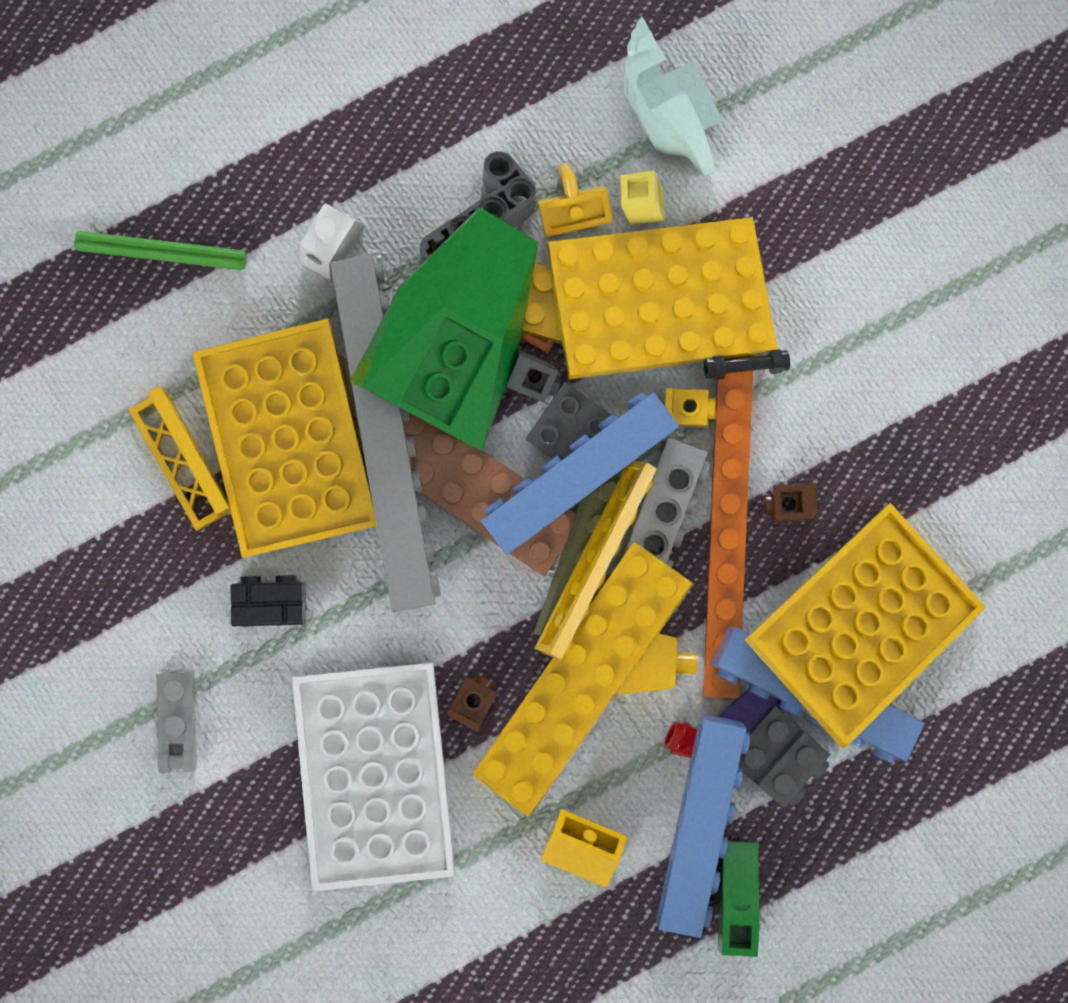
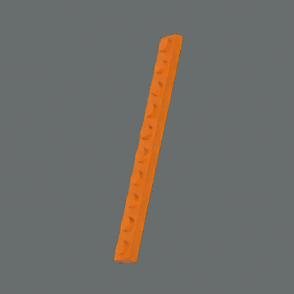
(727, 522)

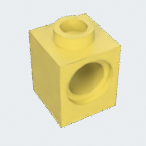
(642, 197)

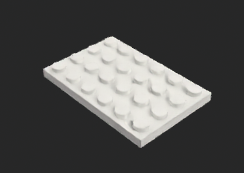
(373, 777)

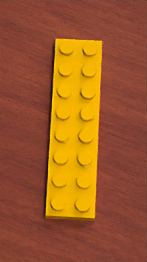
(581, 686)

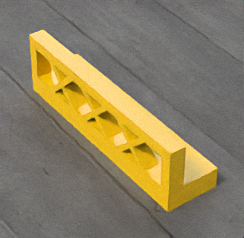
(188, 449)

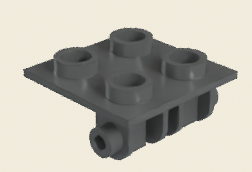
(565, 421)

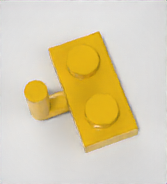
(574, 209)

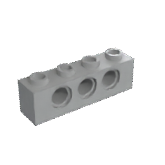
(674, 457)

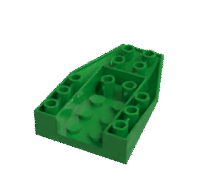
(455, 330)

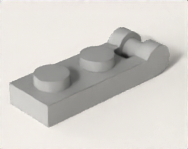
(176, 721)

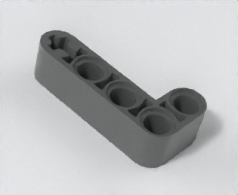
(497, 202)

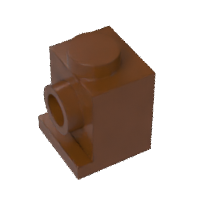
(804, 502)
(463, 712)

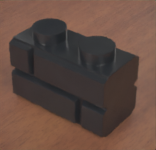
(268, 603)

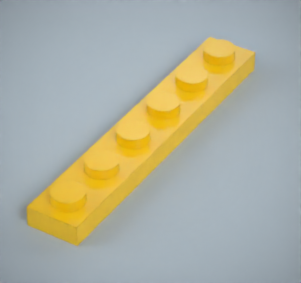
(595, 559)

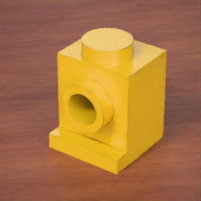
(706, 407)

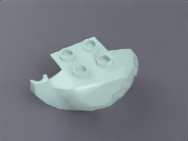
(671, 106)

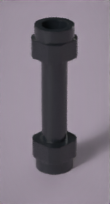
(775, 361)

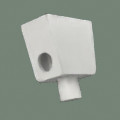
(328, 240)

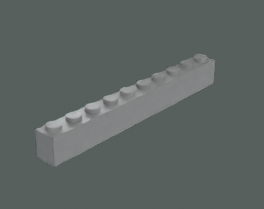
(385, 445)

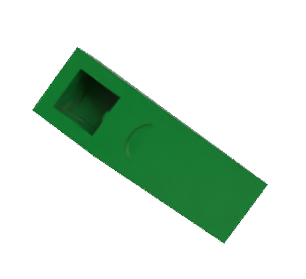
(739, 900)

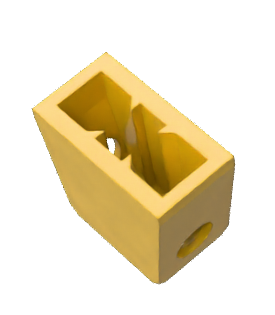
(659, 667)

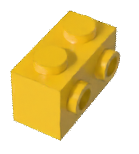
(584, 848)

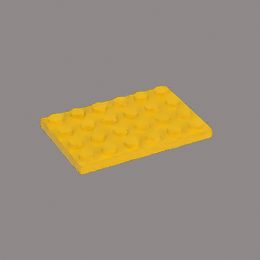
(661, 297)
(285, 438)
(865, 625)

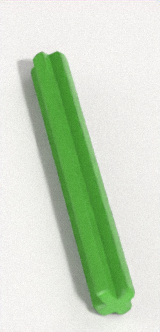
(160, 250)

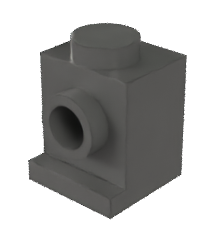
(536, 389)

